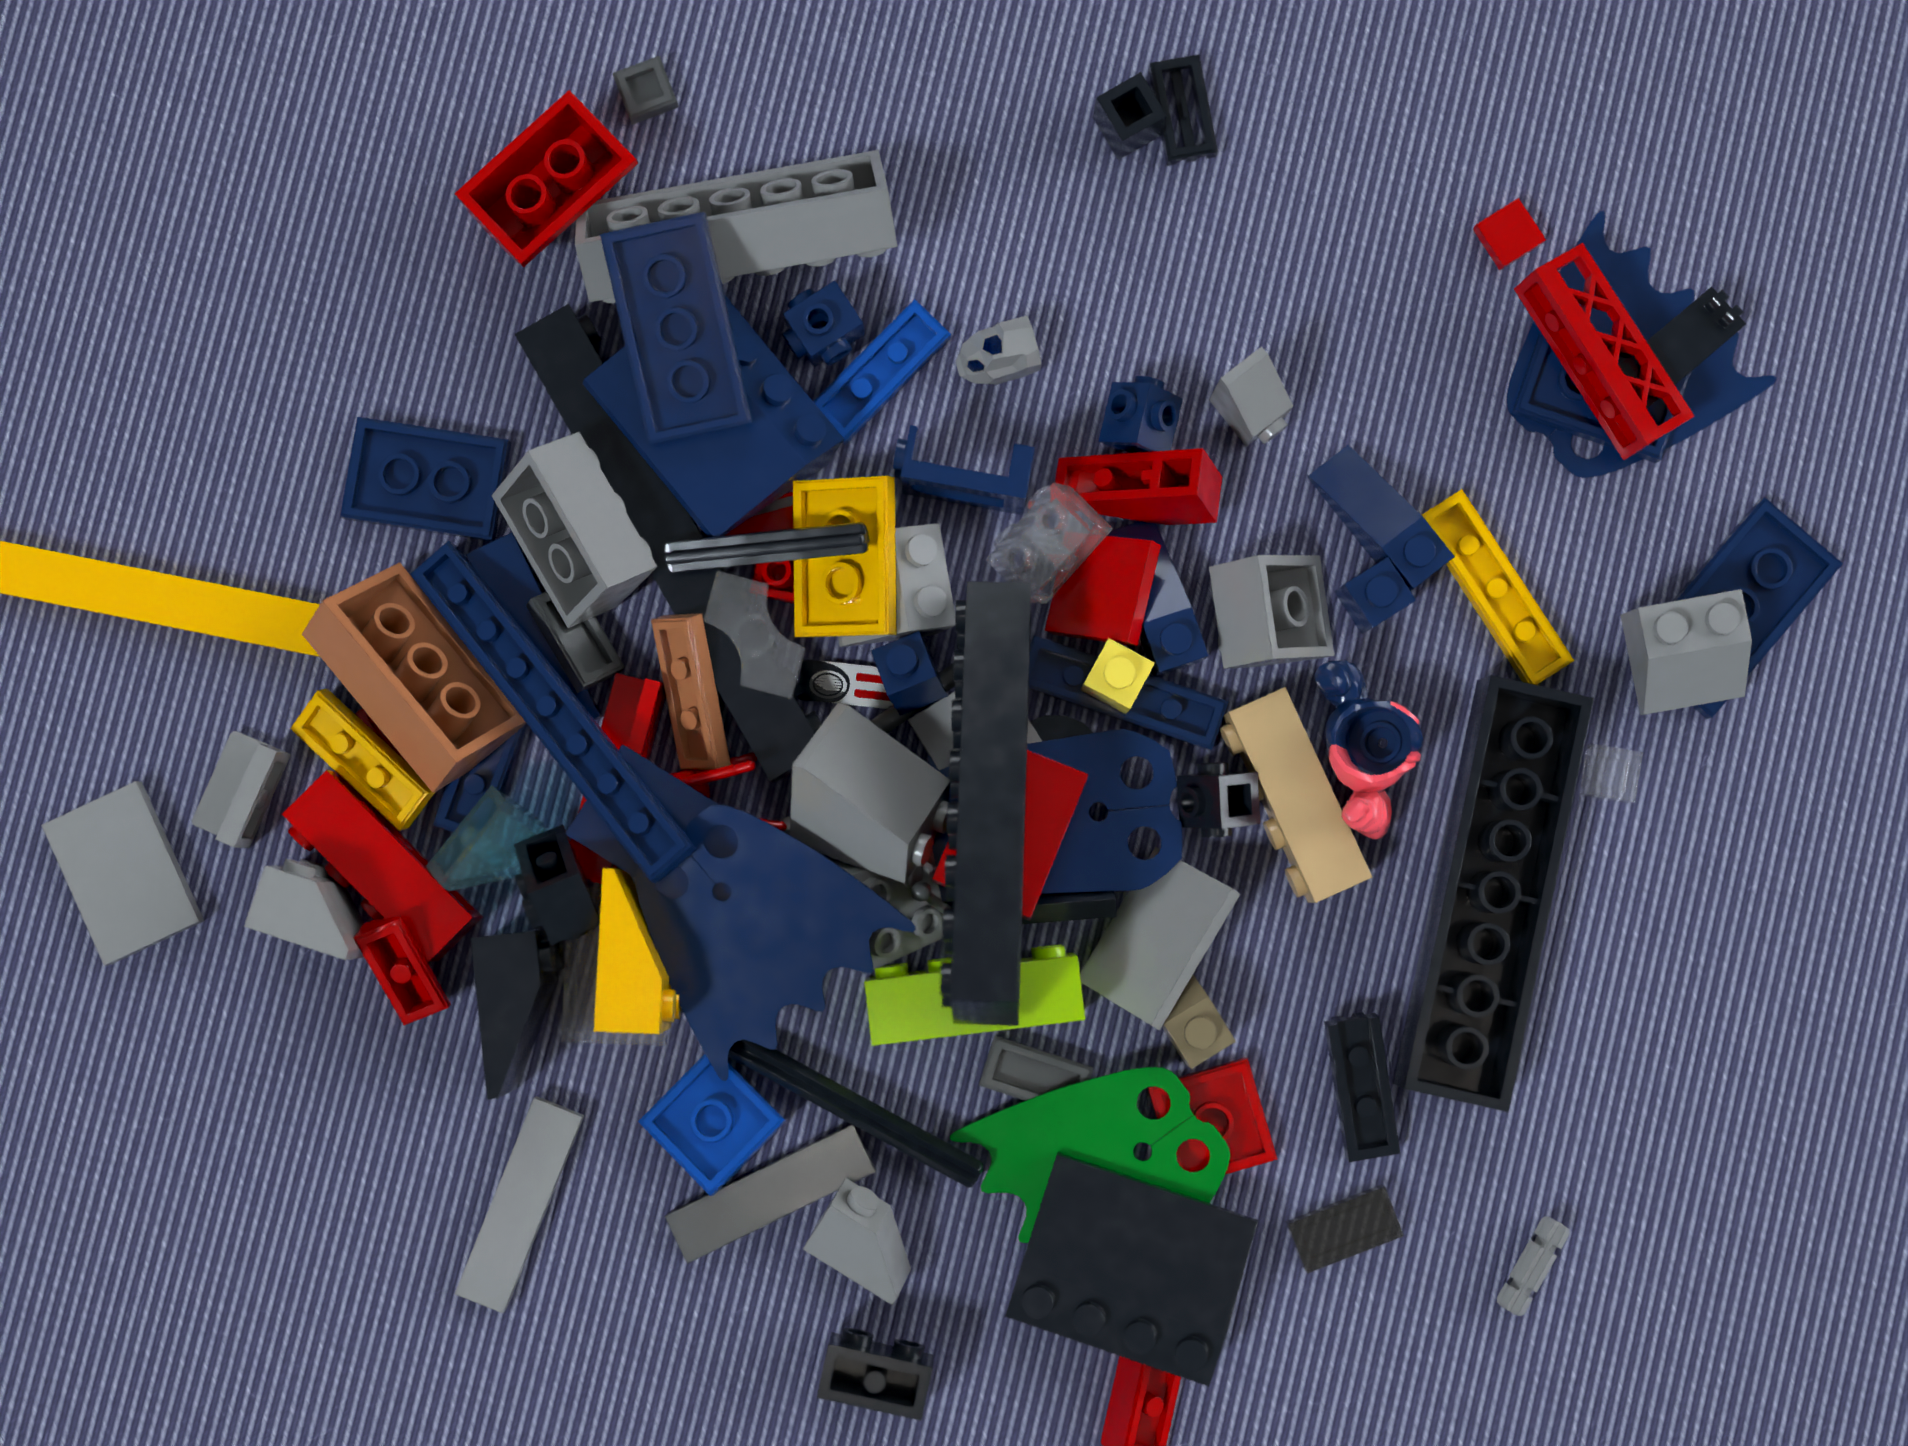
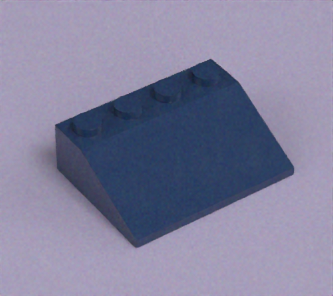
(737, 469)

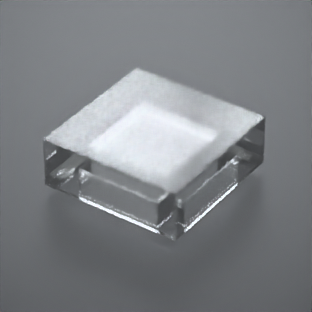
(1611, 773)

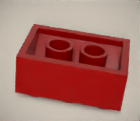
(545, 179)

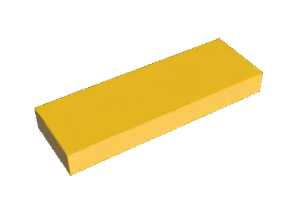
(362, 759)

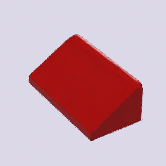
(401, 969)
(1140, 1405)

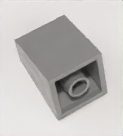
(866, 797)

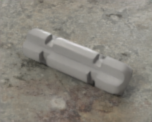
(1533, 1266)

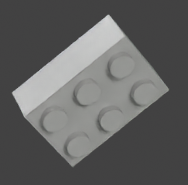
(574, 529)

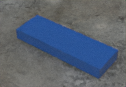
(882, 369)

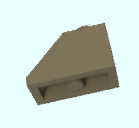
(1196, 1026)

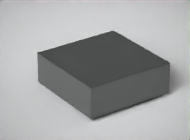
(645, 90)

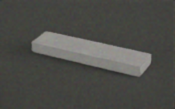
(519, 1204)

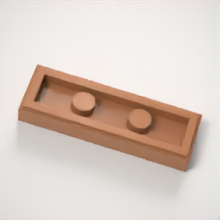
(690, 691)

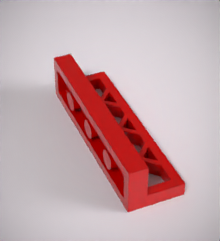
(1589, 361)
(631, 721)

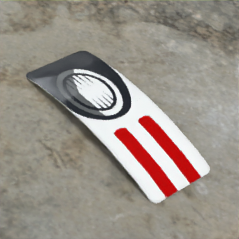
(842, 683)

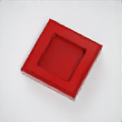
(1509, 234)

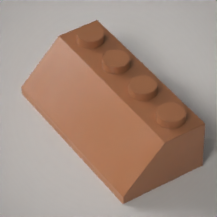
(412, 675)

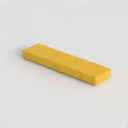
(1497, 591)

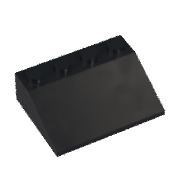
(1132, 1269)

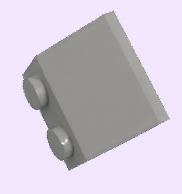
(922, 586)
(1271, 610)
(1688, 651)
(306, 909)

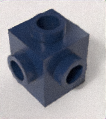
(825, 308)
(1140, 416)

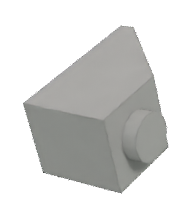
(1253, 399)
(861, 1241)

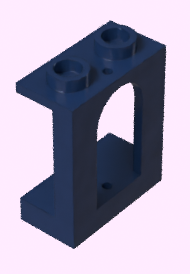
(963, 485)

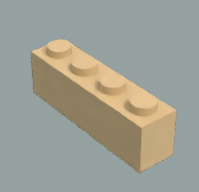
(1296, 797)

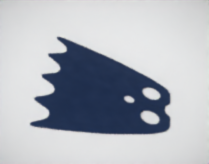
(1712, 387)
(765, 944)

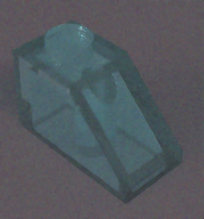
(484, 843)

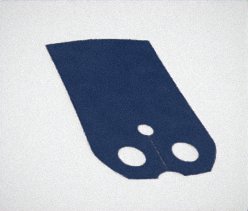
(1094, 852)

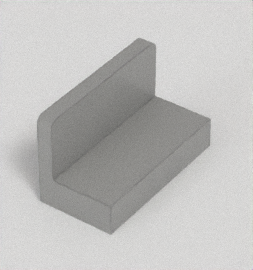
(240, 790)

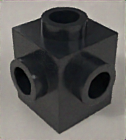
(1218, 799)

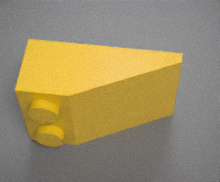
(631, 978)

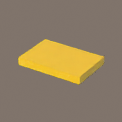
(847, 591)

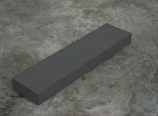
(770, 1193)

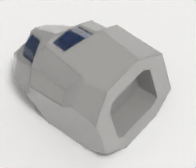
(1000, 353)

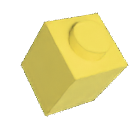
(1117, 676)

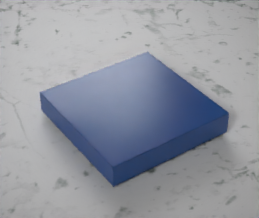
(712, 1123)

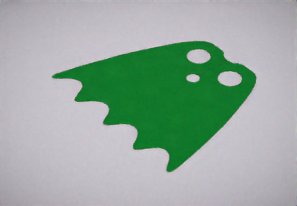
(1099, 1126)

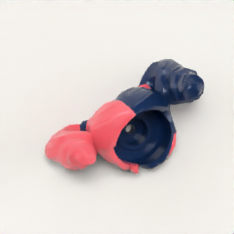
(1355, 749)

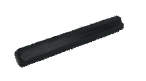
(766, 547)

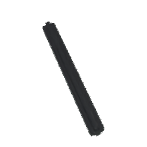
(858, 1111)

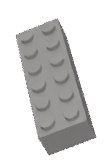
(758, 218)

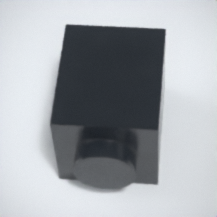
(1129, 116)

